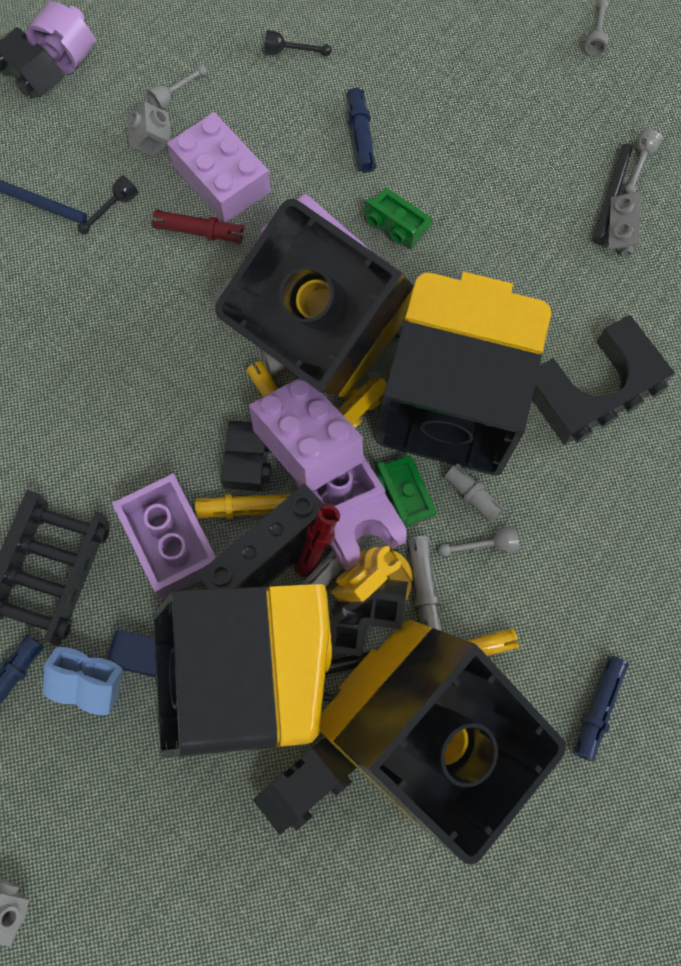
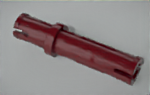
(209, 228)
(319, 536)

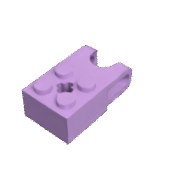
(362, 511)

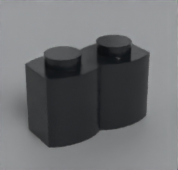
(244, 459)

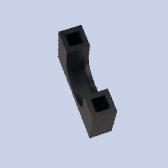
(640, 373)

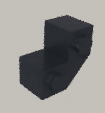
(29, 64)
(381, 609)
(303, 785)

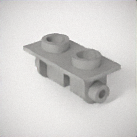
(625, 223)

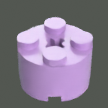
(62, 35)

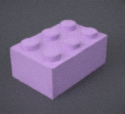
(219, 167)
(306, 434)
(165, 535)

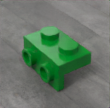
(397, 218)
(406, 490)

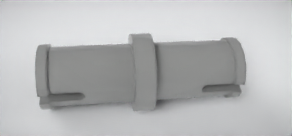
(474, 493)

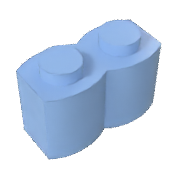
(81, 680)

